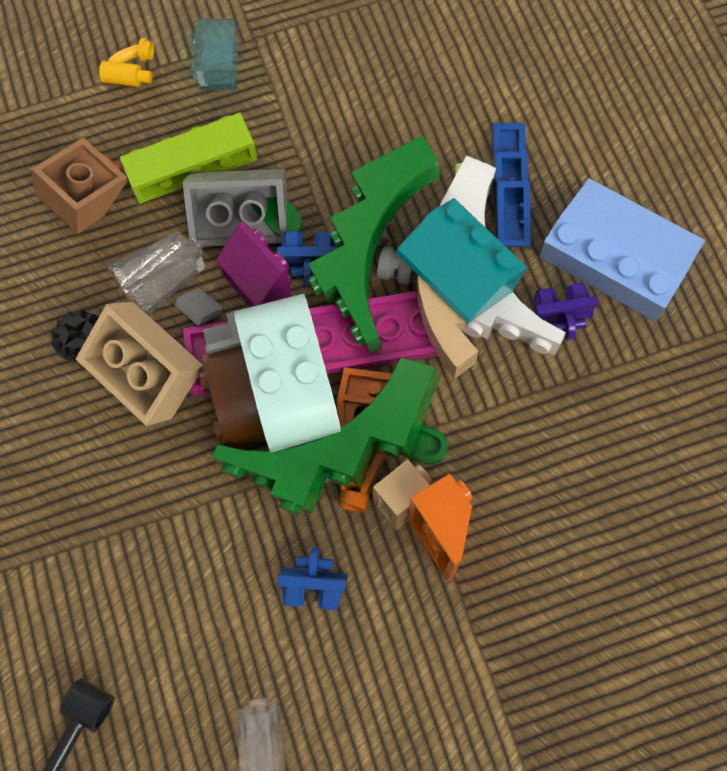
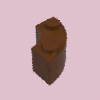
(232, 397)

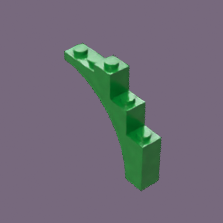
(380, 193)
(300, 472)

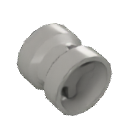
(394, 267)

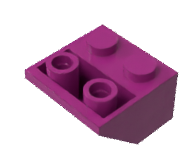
(253, 268)

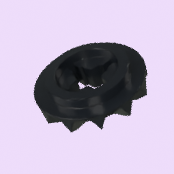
(62, 338)

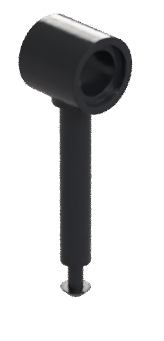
(84, 708)

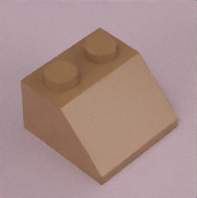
(78, 184)

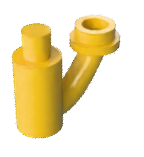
(121, 73)

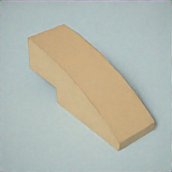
(445, 331)

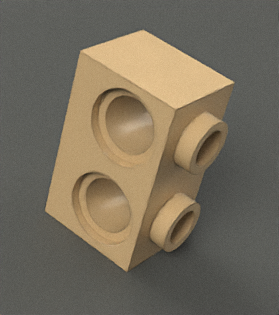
(395, 490)

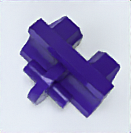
(566, 314)

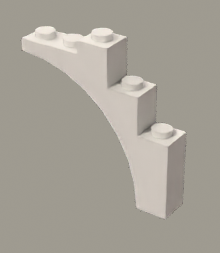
(509, 315)

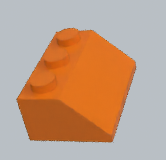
(441, 522)

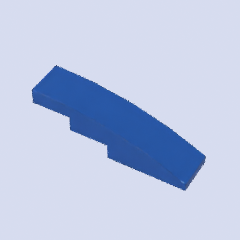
(511, 185)

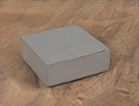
(198, 306)

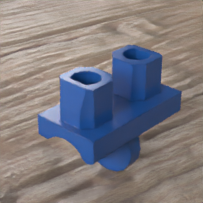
(299, 256)
(297, 580)

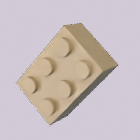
(139, 362)

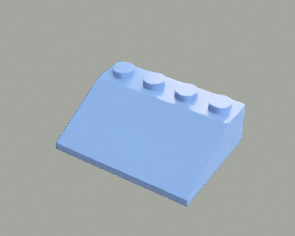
(621, 249)

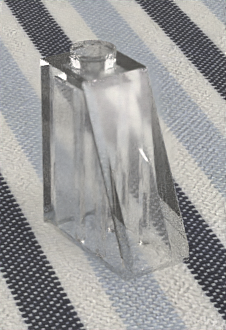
(158, 270)
(260, 737)

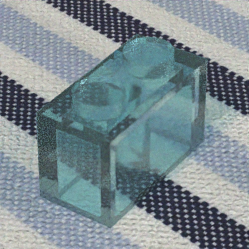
(215, 54)

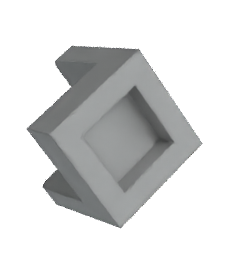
(222, 336)

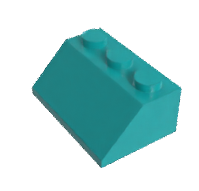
(461, 260)

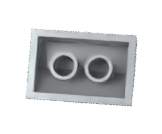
(223, 200)

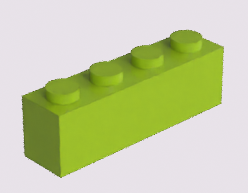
(207, 148)

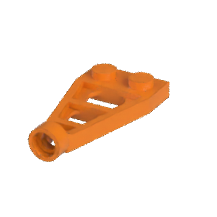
(357, 390)

